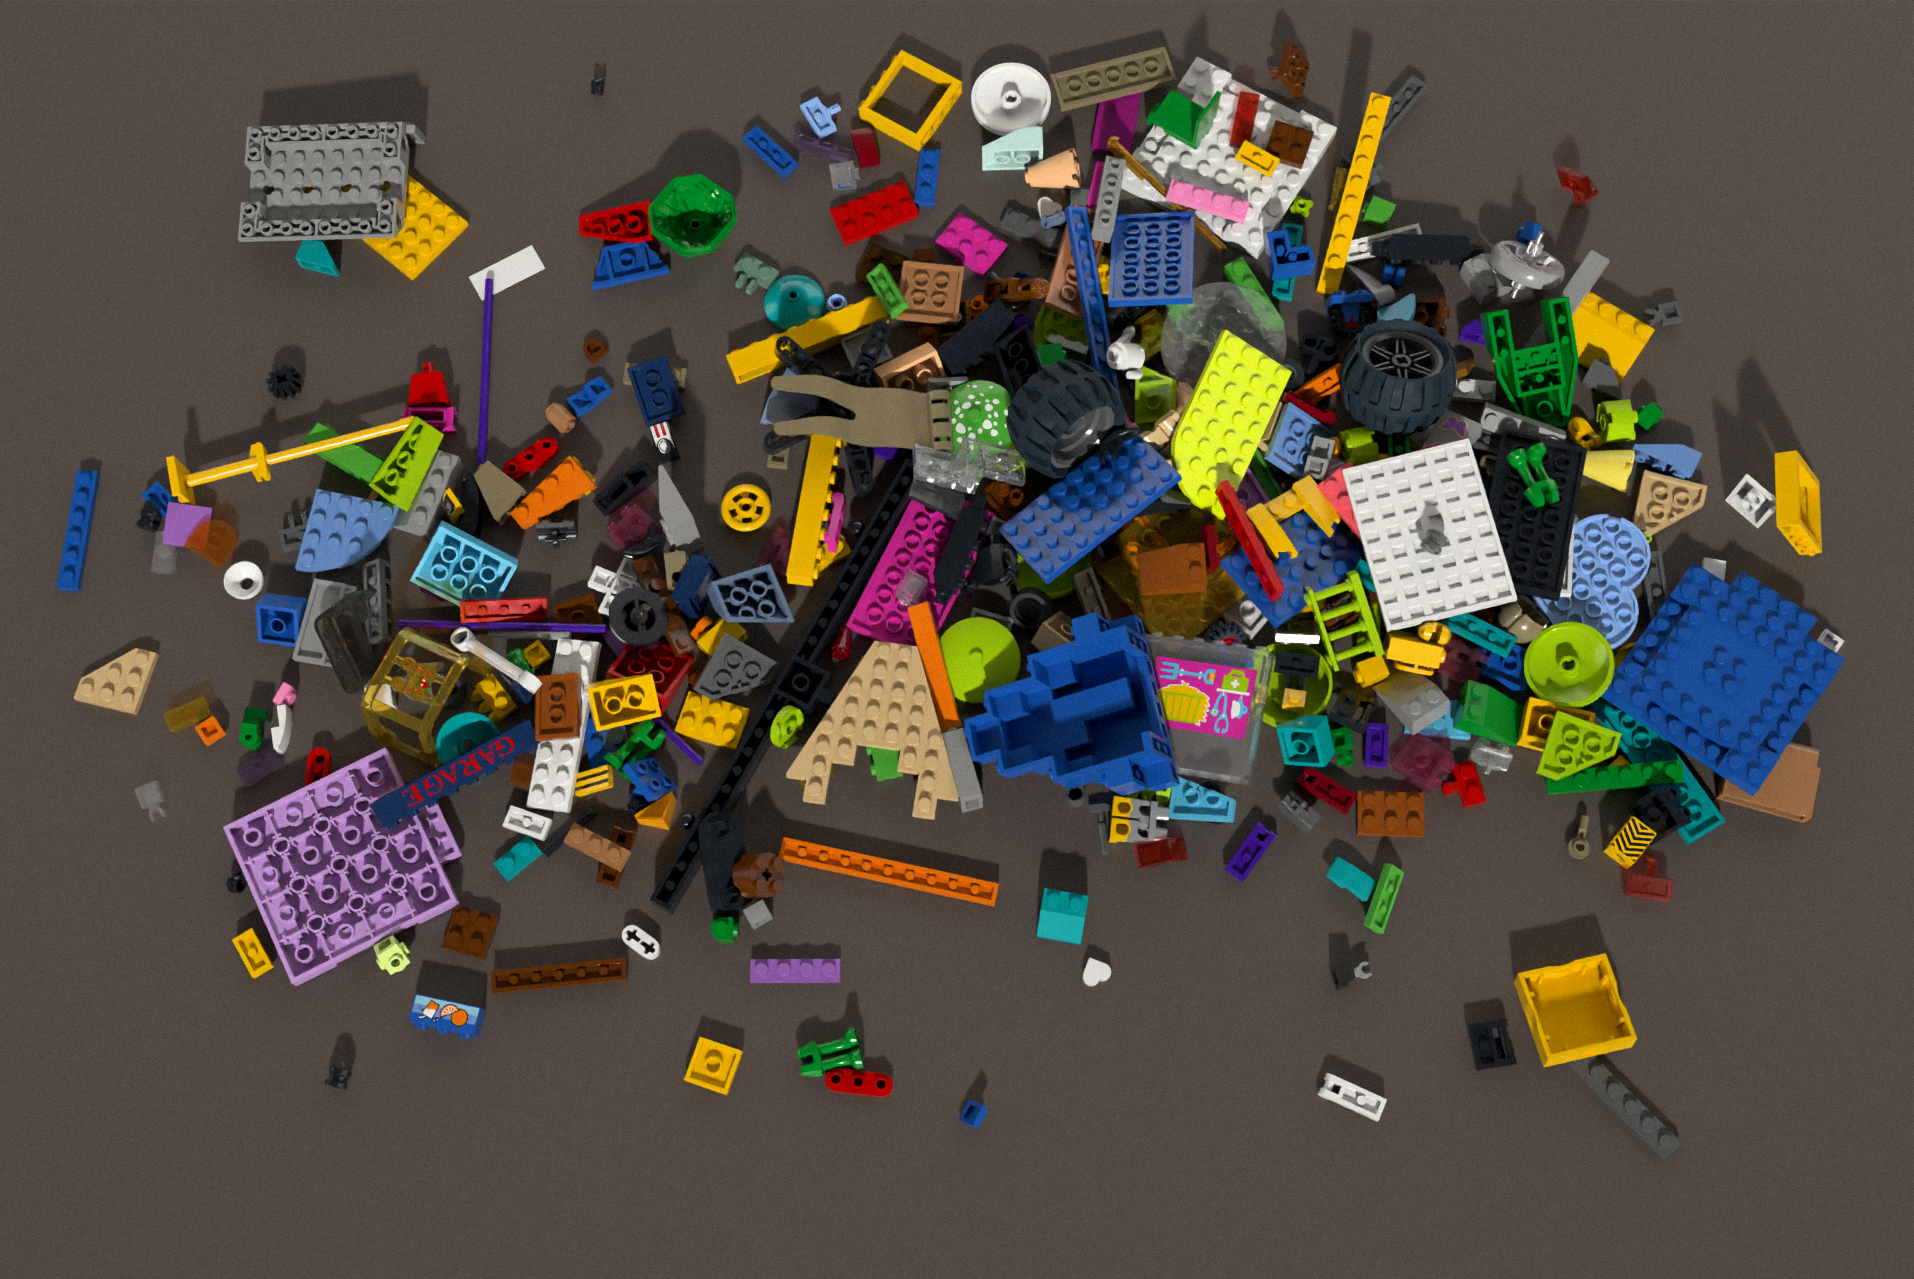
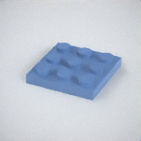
(1294, 439)

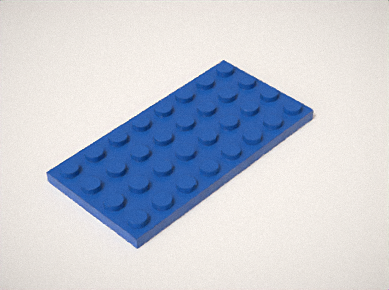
(1088, 507)

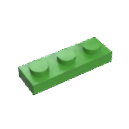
(887, 291)
(1383, 898)

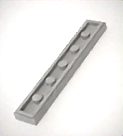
(1576, 290)

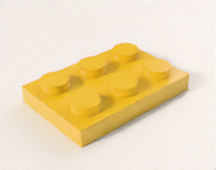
(712, 721)

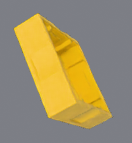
(1574, 1010)

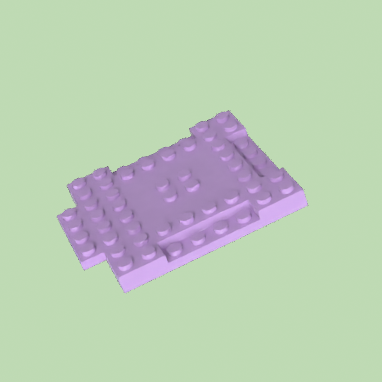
(333, 875)

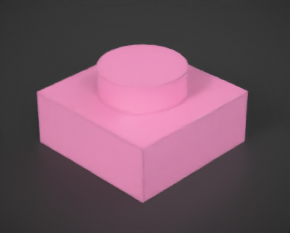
(285, 695)

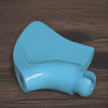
(1402, 309)

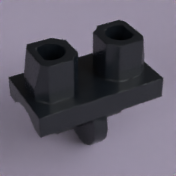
(556, 532)

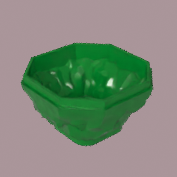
(692, 215)

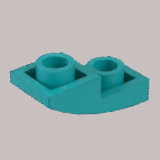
(1352, 878)

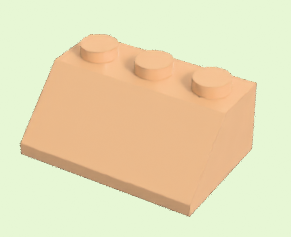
(911, 369)

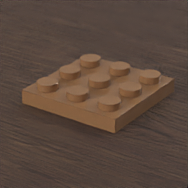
(931, 292)

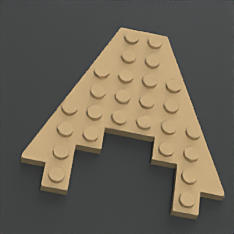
(883, 708)

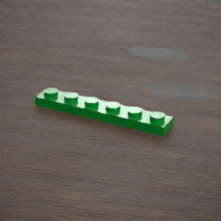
(1618, 777)

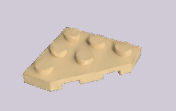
(1665, 501)
(119, 683)

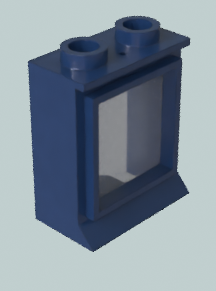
(693, 585)

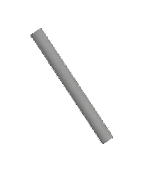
(541, 635)

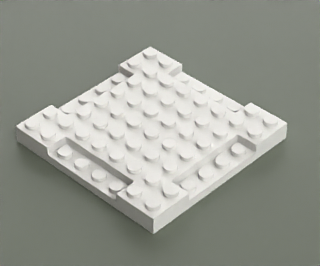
(1215, 165)

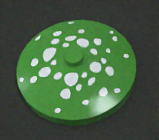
(979, 413)

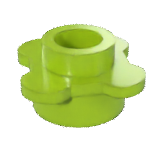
(1301, 212)

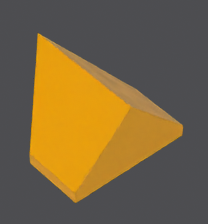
(659, 813)

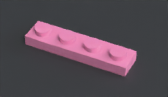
(1207, 201)

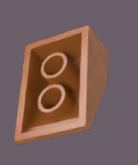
(1173, 570)

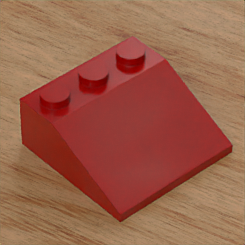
(660, 662)

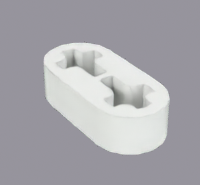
(637, 946)

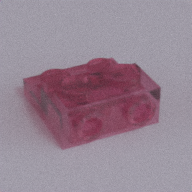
(631, 528)
(1424, 762)

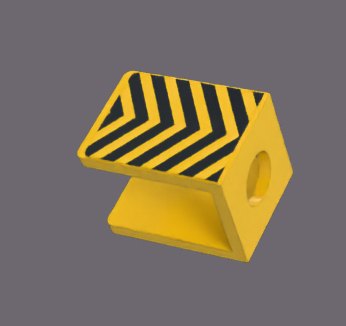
(1630, 842)

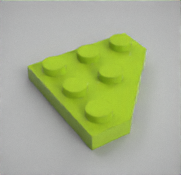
(1575, 746)

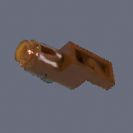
(1016, 289)

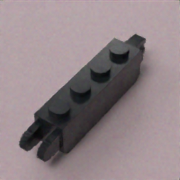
(1426, 248)
(959, 550)

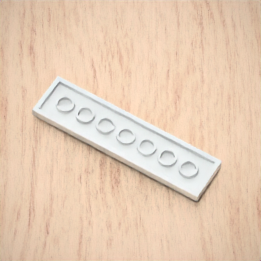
(559, 760)

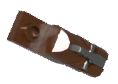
(1348, 617)

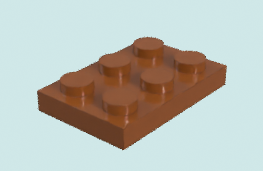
(558, 707)
(1390, 814)

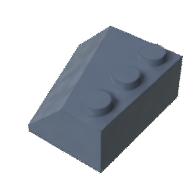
(788, 405)
(750, 597)

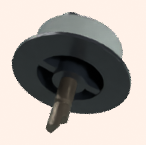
(637, 616)

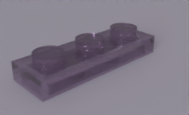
(823, 149)

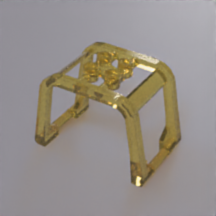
(412, 687)

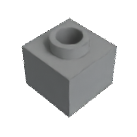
(757, 913)

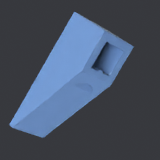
(1669, 458)

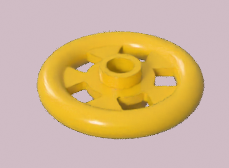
(757, 520)

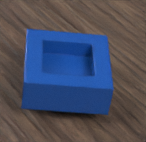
(973, 1114)

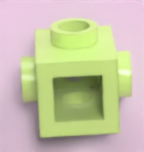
(391, 954)

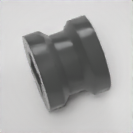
(1434, 541)

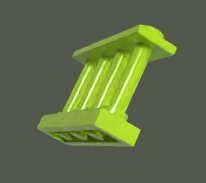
(1358, 604)

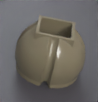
(1521, 619)

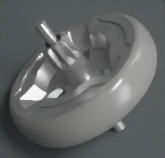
(1527, 265)

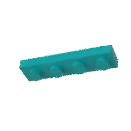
(1283, 288)

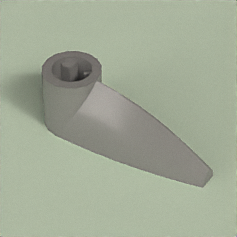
(1364, 281)

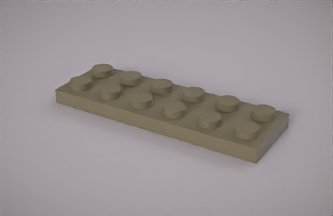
(1113, 79)

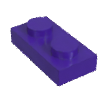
(1376, 746)

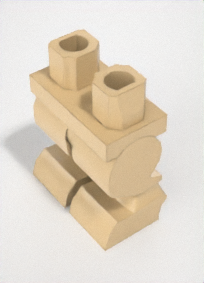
(1163, 432)

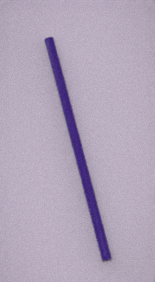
(485, 369)
(513, 626)

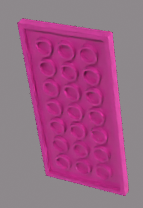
(914, 546)

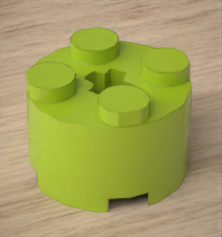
(1616, 421)
(1359, 446)

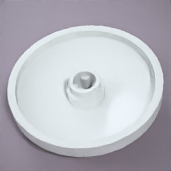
(1010, 98)

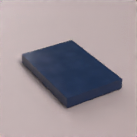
(656, 390)

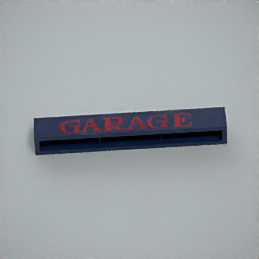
(453, 774)

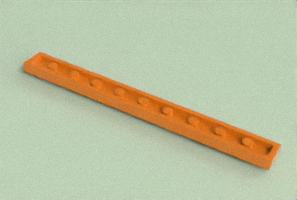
(889, 871)

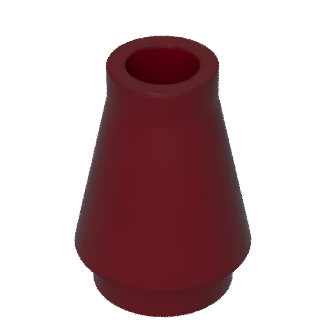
(842, 644)

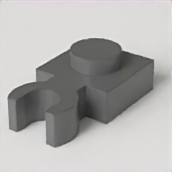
(1666, 313)

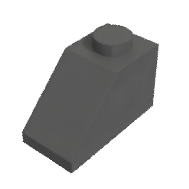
(1603, 379)

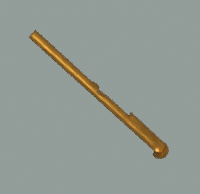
(1142, 173)

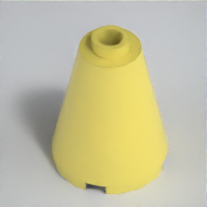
(1610, 467)

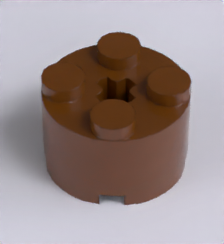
(759, 875)

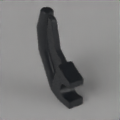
(1113, 443)
(650, 546)

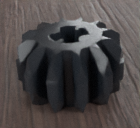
(284, 382)

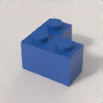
(1287, 261)

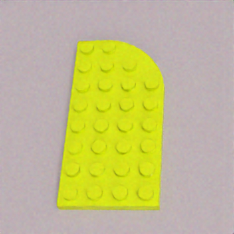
(1225, 419)

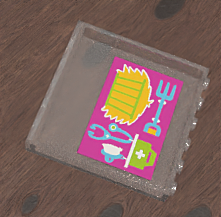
(1211, 703)

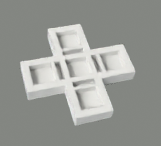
(612, 583)

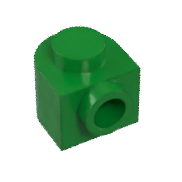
(1649, 415)
(725, 929)

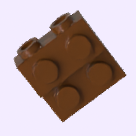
(1432, 314)

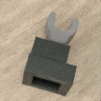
(1345, 973)

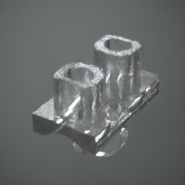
(1489, 757)

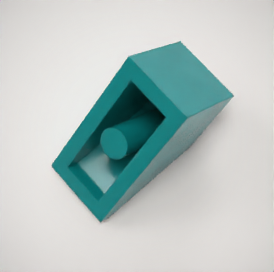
(316, 257)

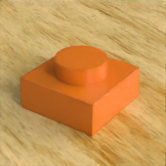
(210, 730)

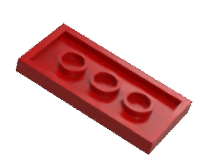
(874, 213)

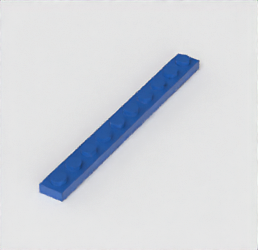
(1090, 291)

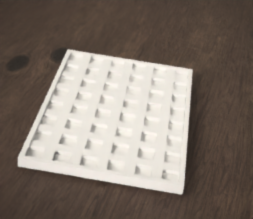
(1394, 509)

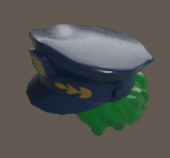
(517, 657)

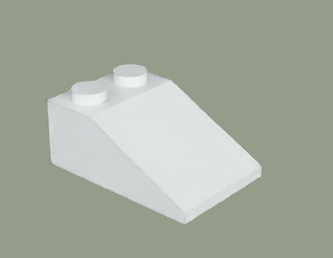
(1752, 501)

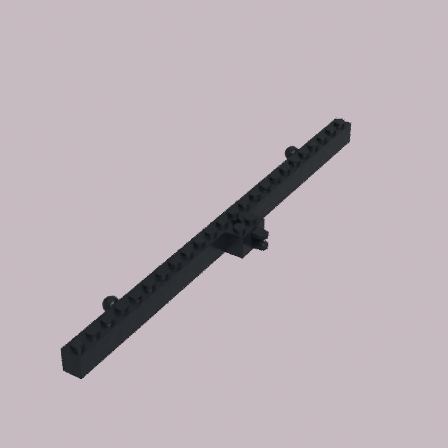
(799, 669)

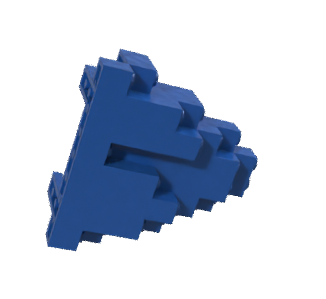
(1081, 714)

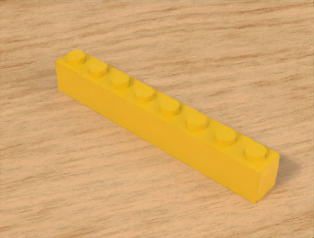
(812, 337)
(813, 510)

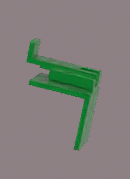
(1184, 118)

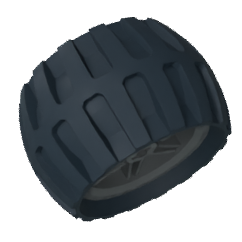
(1398, 376)
(1063, 417)

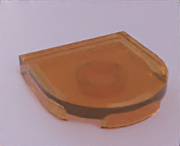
(213, 542)

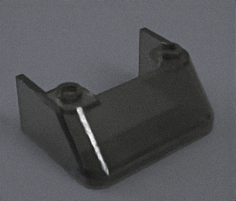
(347, 644)

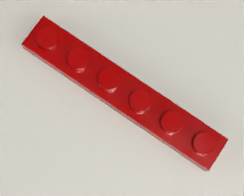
(1252, 546)

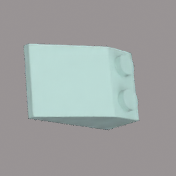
(1014, 150)

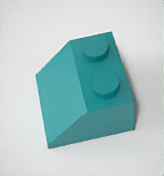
(1306, 741)
(1062, 916)

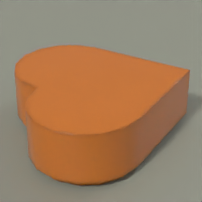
(703, 625)

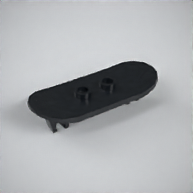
(720, 848)

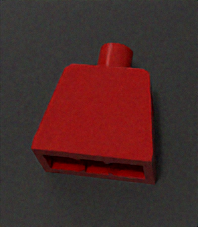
(429, 389)

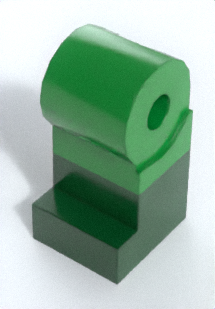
(252, 727)

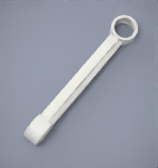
(523, 677)

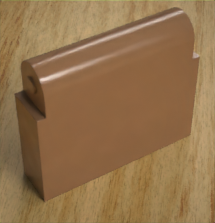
(1788, 788)

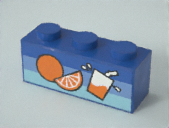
(446, 1016)

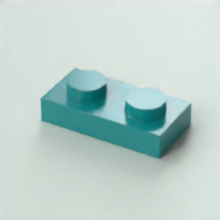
(517, 858)

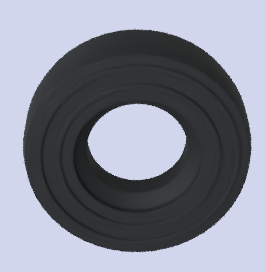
(460, 689)

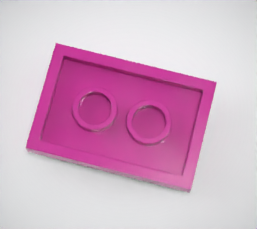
(971, 244)

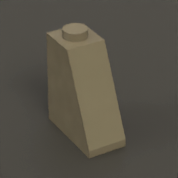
(499, 491)

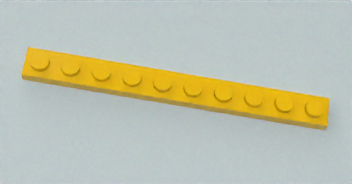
(1353, 193)

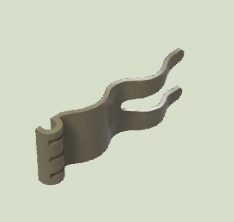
(882, 414)

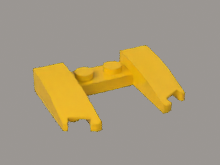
(1301, 496)

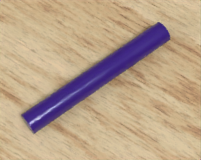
(673, 736)

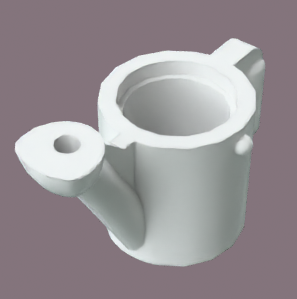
(1126, 355)

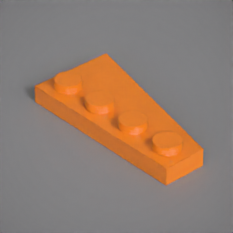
(562, 486)

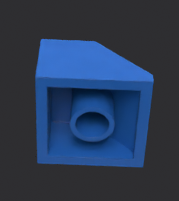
(279, 618)

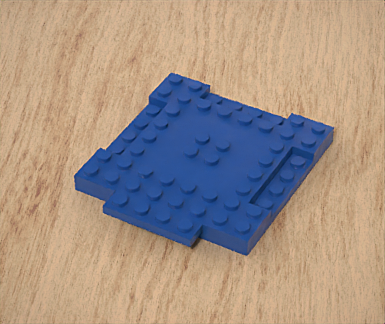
(1725, 674)

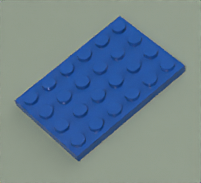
(1152, 259)
(1319, 564)

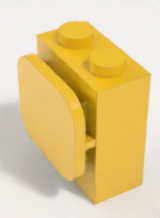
(1413, 653)

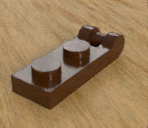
(607, 875)

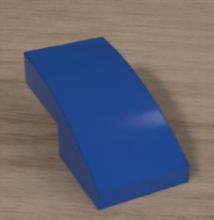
(588, 398)

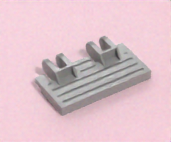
(322, 597)

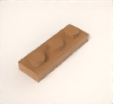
(597, 847)

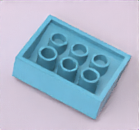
(463, 567)

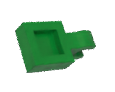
(1343, 742)

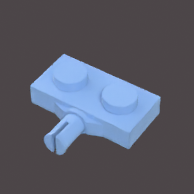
(820, 116)

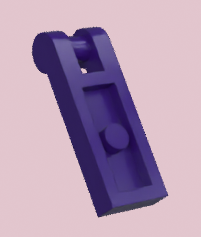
(1250, 852)

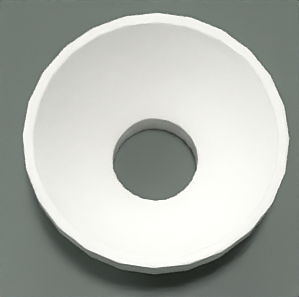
(238, 574)

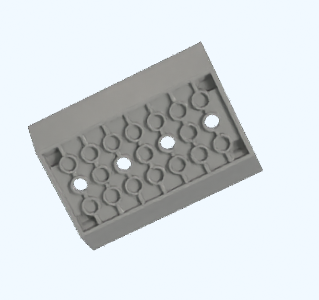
(328, 160)

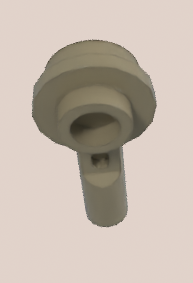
(1579, 846)

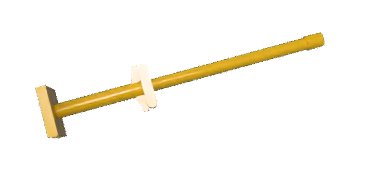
(259, 461)

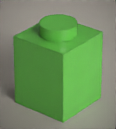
(1378, 212)

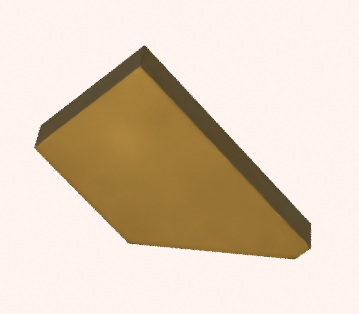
(1463, 367)

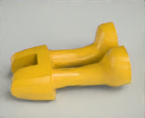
(1434, 631)

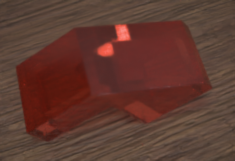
(1159, 852)

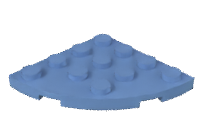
(343, 530)

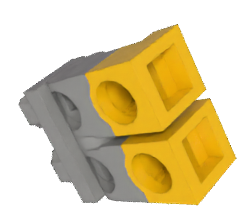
(1136, 821)

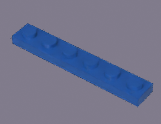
(78, 530)

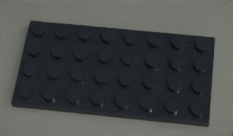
(1532, 537)

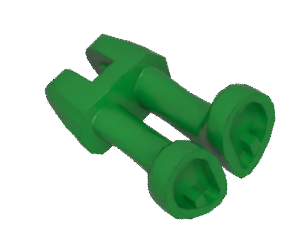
(1533, 493)
(639, 735)
(848, 1041)

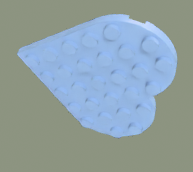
(1607, 565)

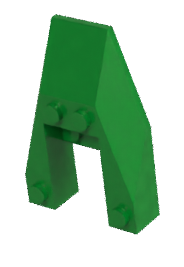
(1537, 377)

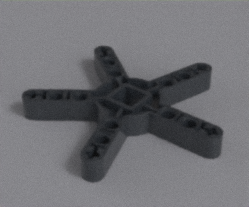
(825, 407)

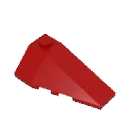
(620, 224)

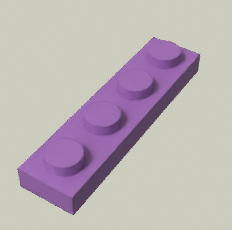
(795, 971)

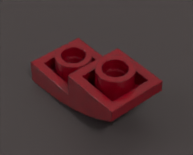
(865, 148)

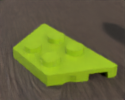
(1153, 398)

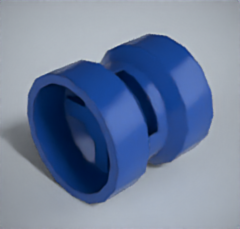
(1388, 272)

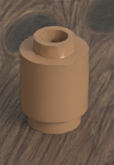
(560, 417)

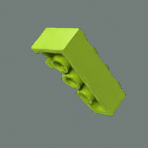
(407, 464)

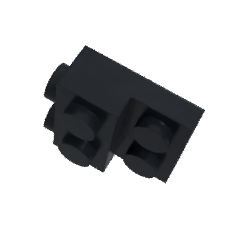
(1661, 812)

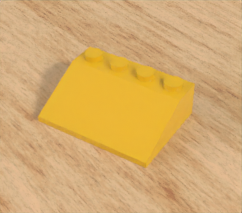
(1608, 334)

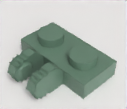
(756, 271)

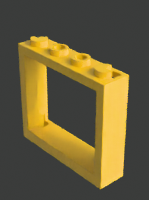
(914, 140)
(1798, 503)

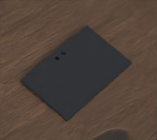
(938, 498)

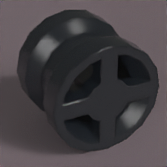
(149, 520)
(337, 1078)

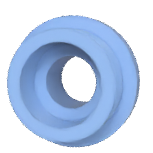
(836, 298)

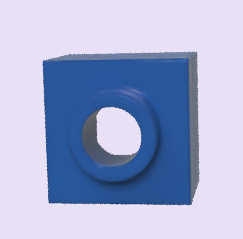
(1528, 233)

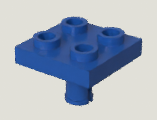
(649, 780)

